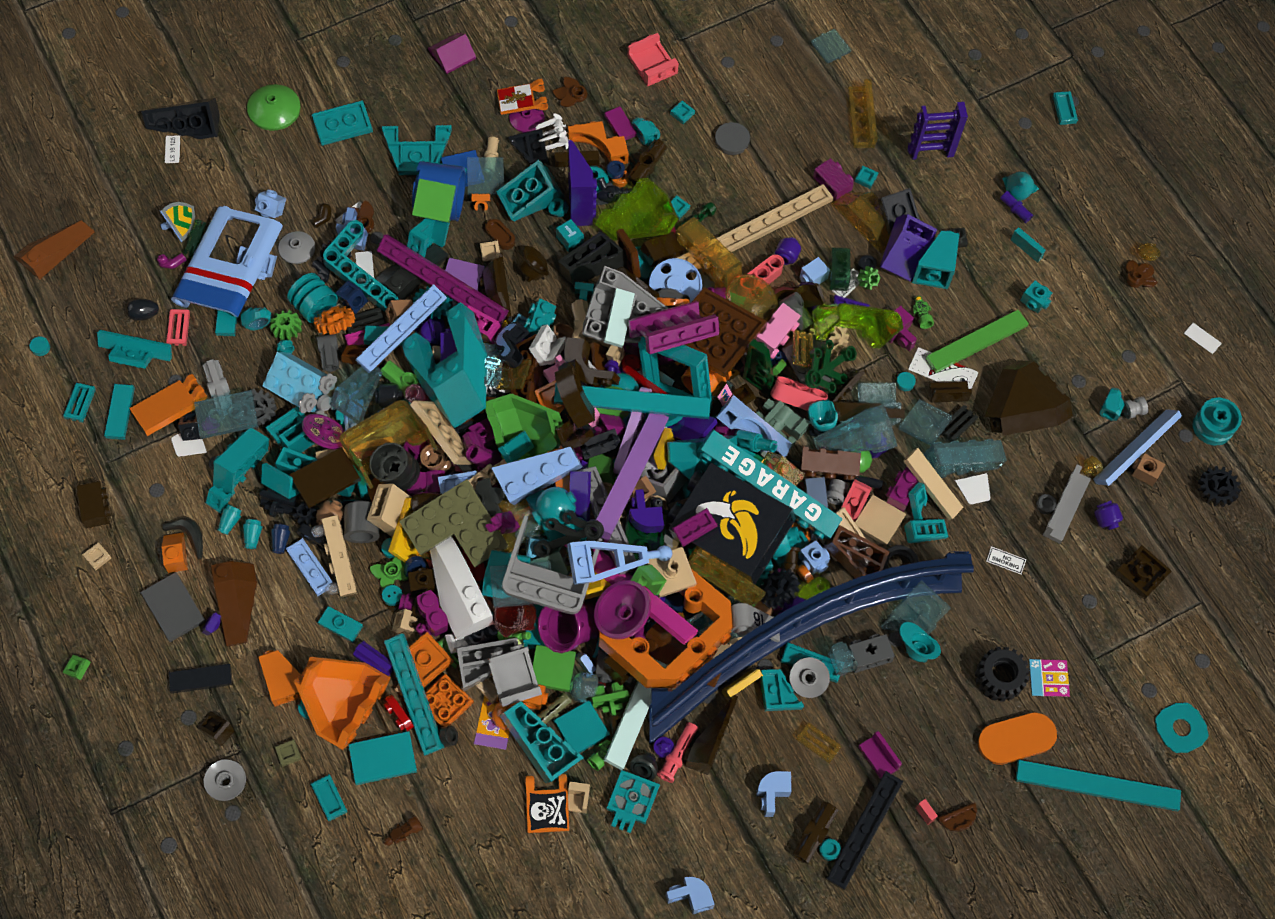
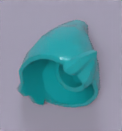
(1020, 185)

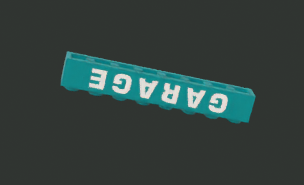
(747, 468)

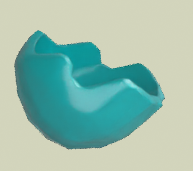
(822, 415)

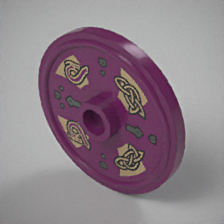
(323, 430)

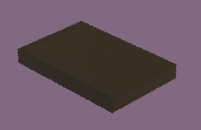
(325, 477)

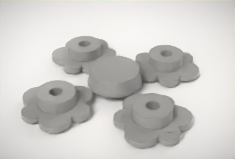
(323, 404)

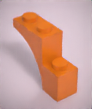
(594, 134)

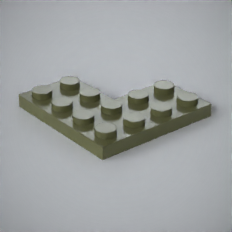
(457, 514)

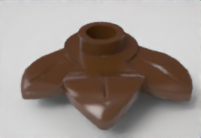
(569, 92)
(365, 215)
(1140, 274)

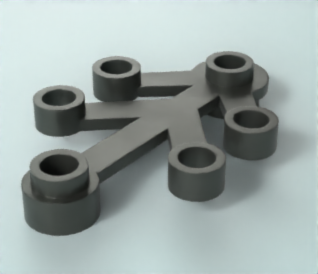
(570, 534)

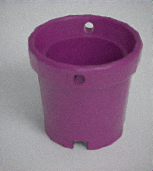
(565, 631)

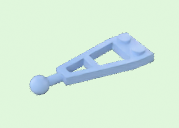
(582, 563)

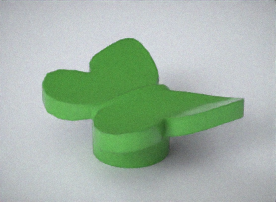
(389, 572)

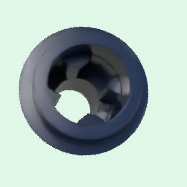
(280, 536)

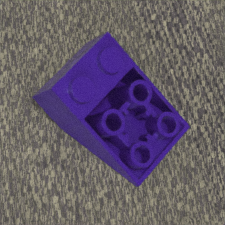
(907, 245)

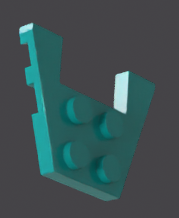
(408, 154)

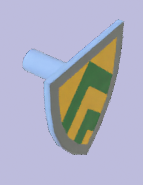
(180, 218)

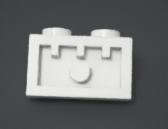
(546, 346)

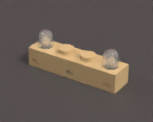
(340, 561)

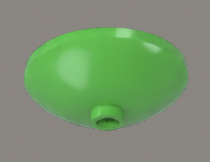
(276, 113)

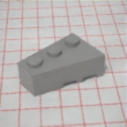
(474, 662)

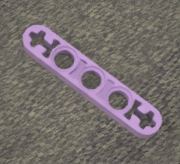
(631, 434)

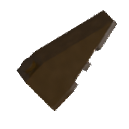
(707, 744)

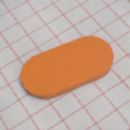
(1017, 738)

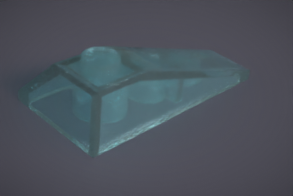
(863, 432)

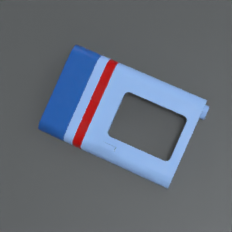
(222, 283)

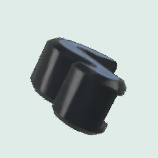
(506, 343)

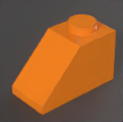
(174, 553)

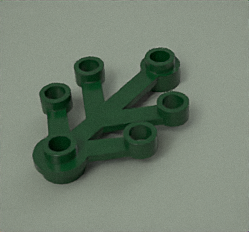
(813, 377)

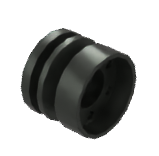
(395, 466)

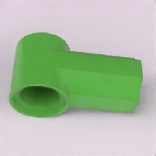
(398, 376)

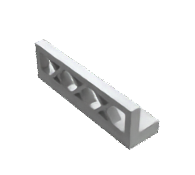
(1067, 505)

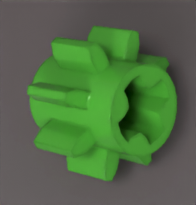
(868, 277)

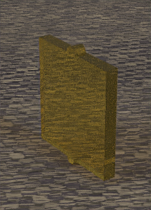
(514, 377)

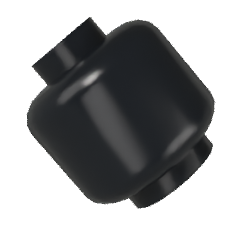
(388, 394)

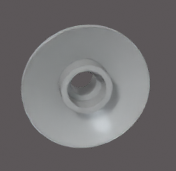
(299, 253)
(819, 674)
(218, 773)

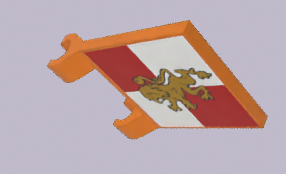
(521, 98)

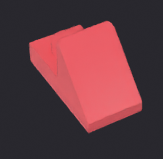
(856, 499)

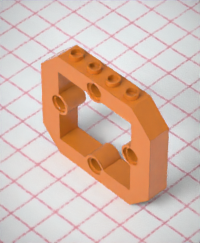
(648, 670)

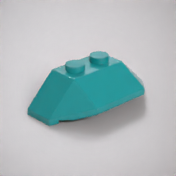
(686, 458)

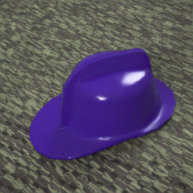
(431, 329)

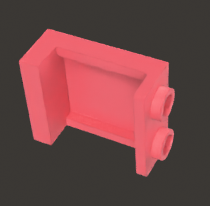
(652, 60)

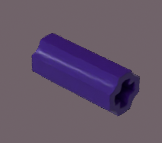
(372, 657)

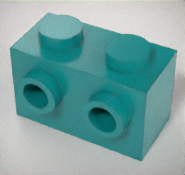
(540, 314)

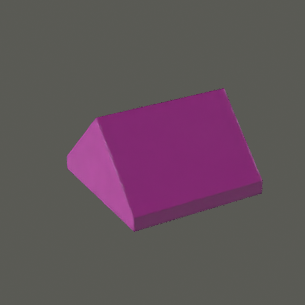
(453, 52)

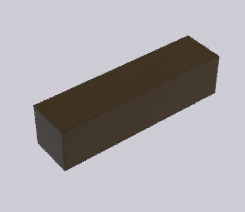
(591, 158)

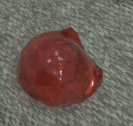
(514, 619)

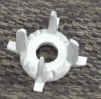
(559, 128)

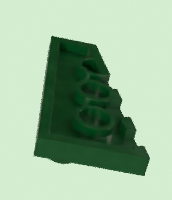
(758, 367)

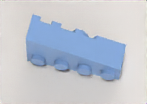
(535, 473)

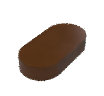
(499, 232)

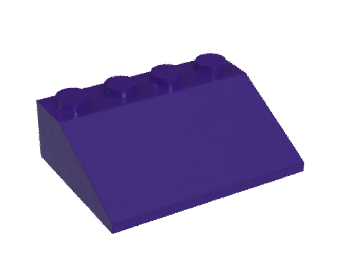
(581, 188)

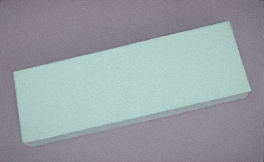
(619, 317)

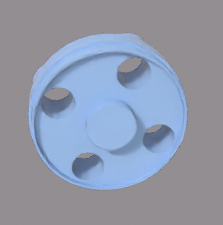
(676, 278)

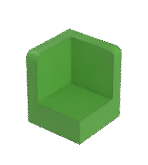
(649, 577)

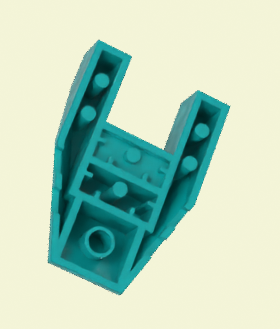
(457, 381)

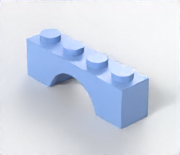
(739, 416)

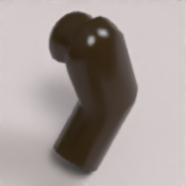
(324, 216)

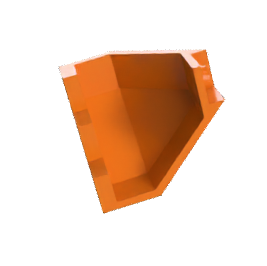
(339, 696)

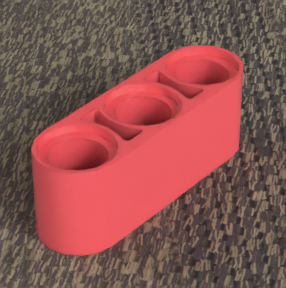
(767, 270)
(796, 393)

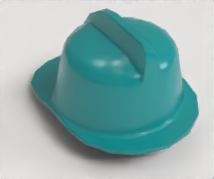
(918, 643)

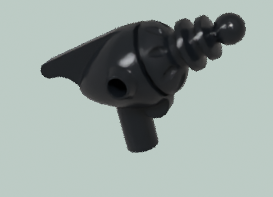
(609, 192)

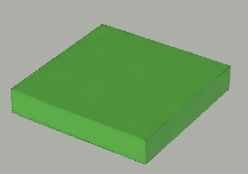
(434, 200)
(553, 668)

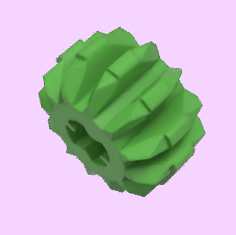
(286, 325)

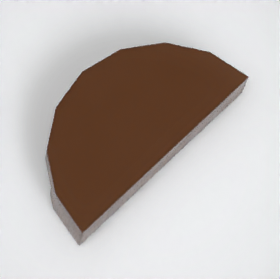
(959, 819)

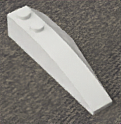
(458, 591)

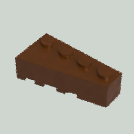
(534, 372)

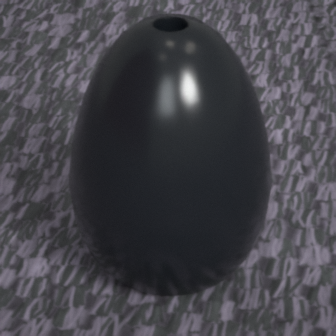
(142, 309)

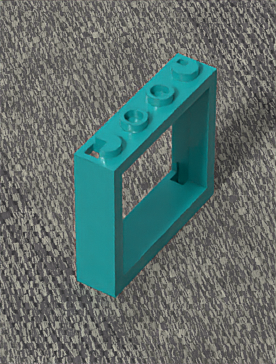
(686, 355)

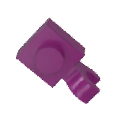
(504, 522)

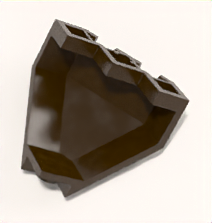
(1026, 400)

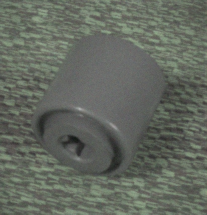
(356, 526)

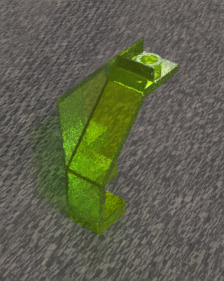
(640, 213)

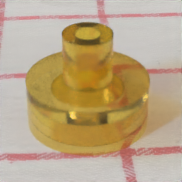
(1092, 466)

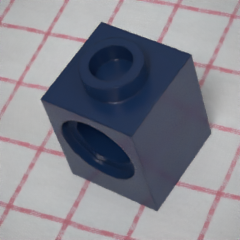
(351, 296)

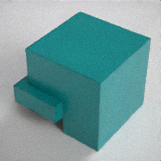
(289, 432)

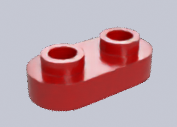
(402, 720)

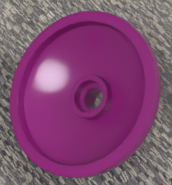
(616, 604)

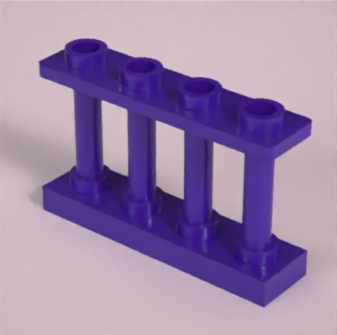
(951, 136)

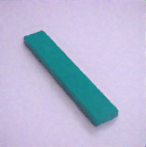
(414, 694)

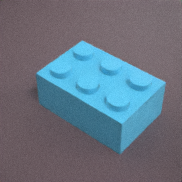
(293, 378)

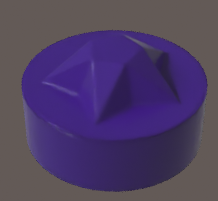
(663, 747)

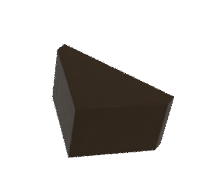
(216, 728)

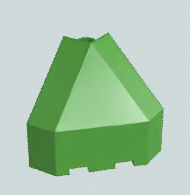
(514, 414)

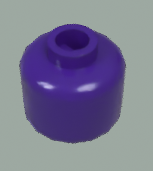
(788, 249)
(1108, 515)

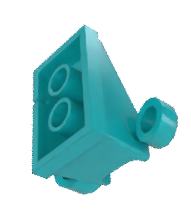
(532, 192)

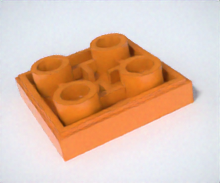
(447, 701)

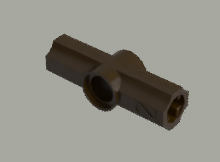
(651, 156)
(815, 832)

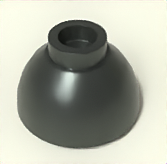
(644, 766)

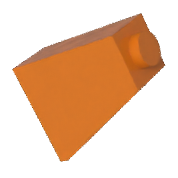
(279, 677)

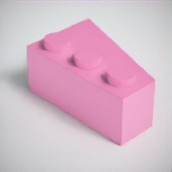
(778, 328)

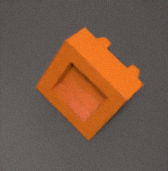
(480, 198)

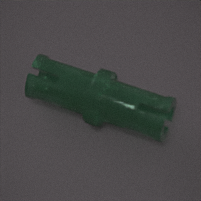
(194, 237)

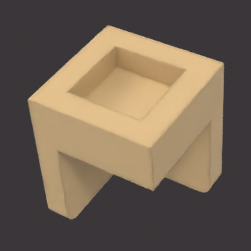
(578, 797)

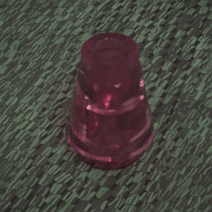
(415, 392)

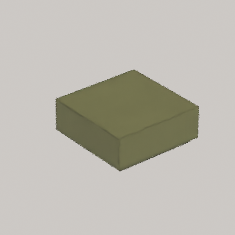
(288, 753)

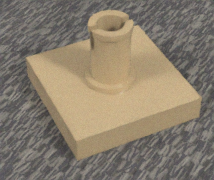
(675, 571)

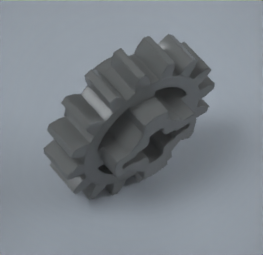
(264, 413)

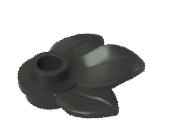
(490, 496)

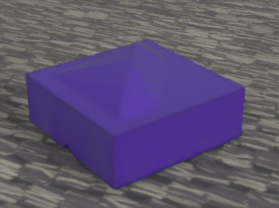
(212, 624)

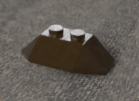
(495, 283)

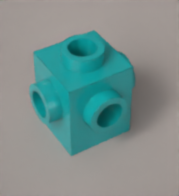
(1036, 297)

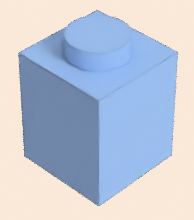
(814, 272)

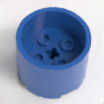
(443, 174)

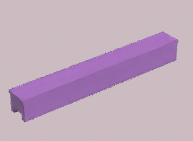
(630, 473)

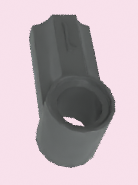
(796, 303)
(328, 348)

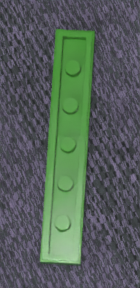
(977, 341)

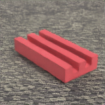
(177, 340)

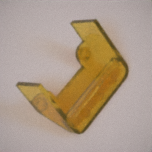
(392, 424)

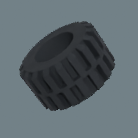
(1010, 661)

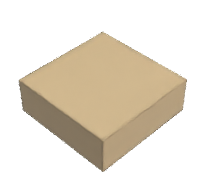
(489, 250)
(96, 556)

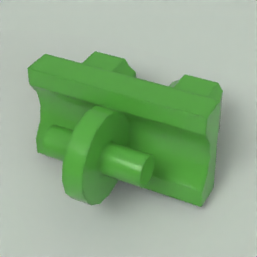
(611, 701)

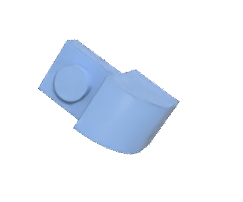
(771, 786)
(696, 891)

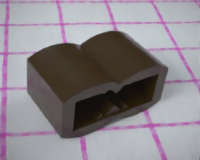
(661, 248)

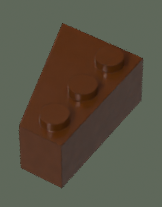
(855, 552)

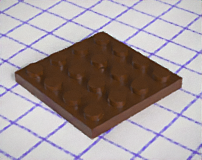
(736, 331)

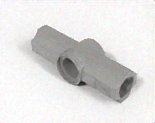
(217, 382)

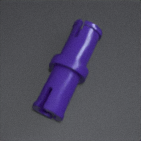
(1016, 206)

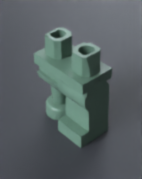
(784, 418)

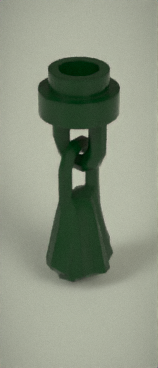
(709, 210)

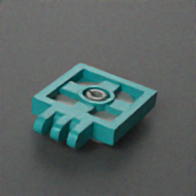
(632, 800)

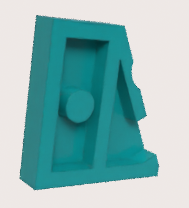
(777, 692)

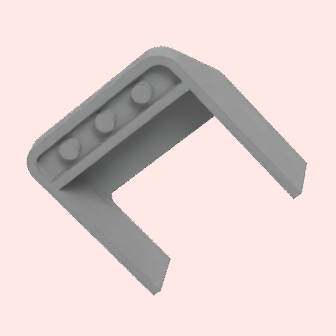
(543, 585)

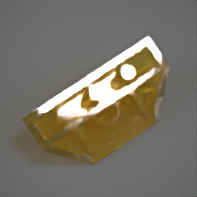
(865, 215)

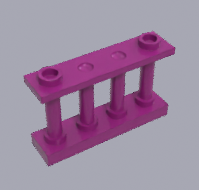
(673, 327)

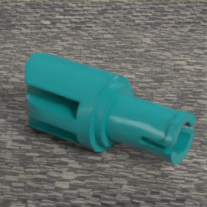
(755, 442)

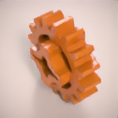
(334, 320)

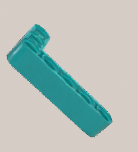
(356, 271)

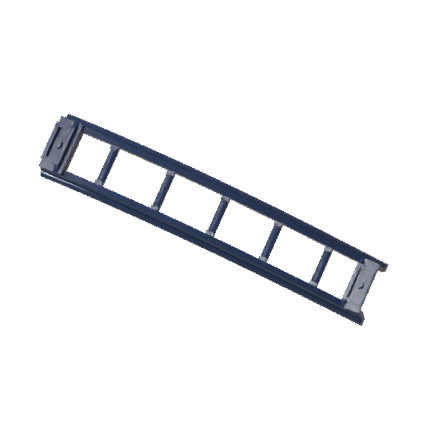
(888, 585)

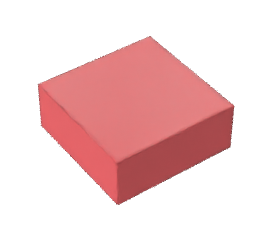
(926, 811)

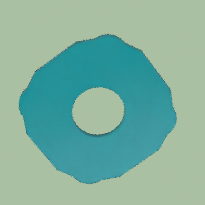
(1181, 744)

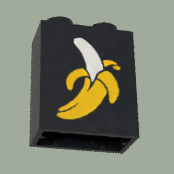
(747, 521)

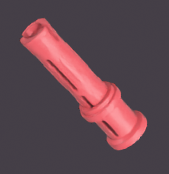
(674, 760)

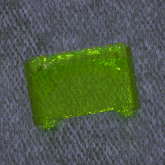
(875, 323)

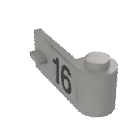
(747, 618)

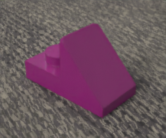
(610, 422)

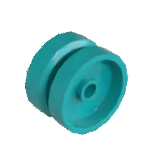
(1217, 421)

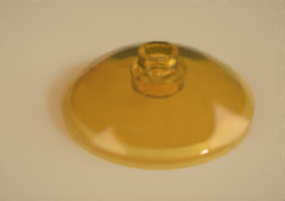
(743, 292)

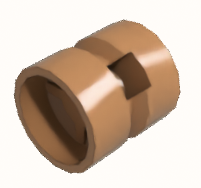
(435, 459)

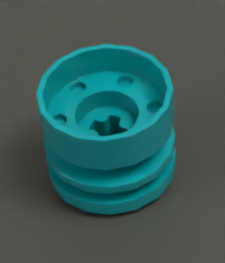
(311, 296)

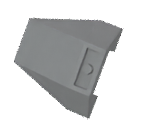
(601, 302)

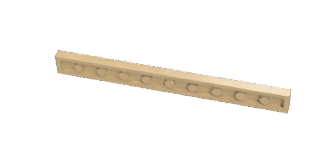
(771, 221)

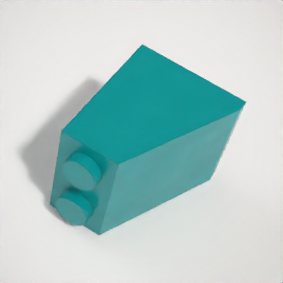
(939, 261)

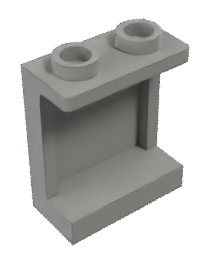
(513, 675)

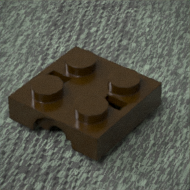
(1147, 575)

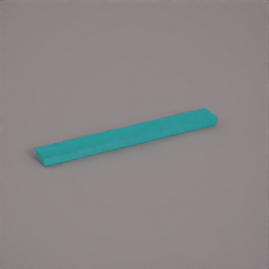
(644, 402)
(1098, 785)

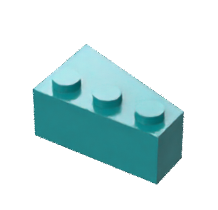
(238, 459)

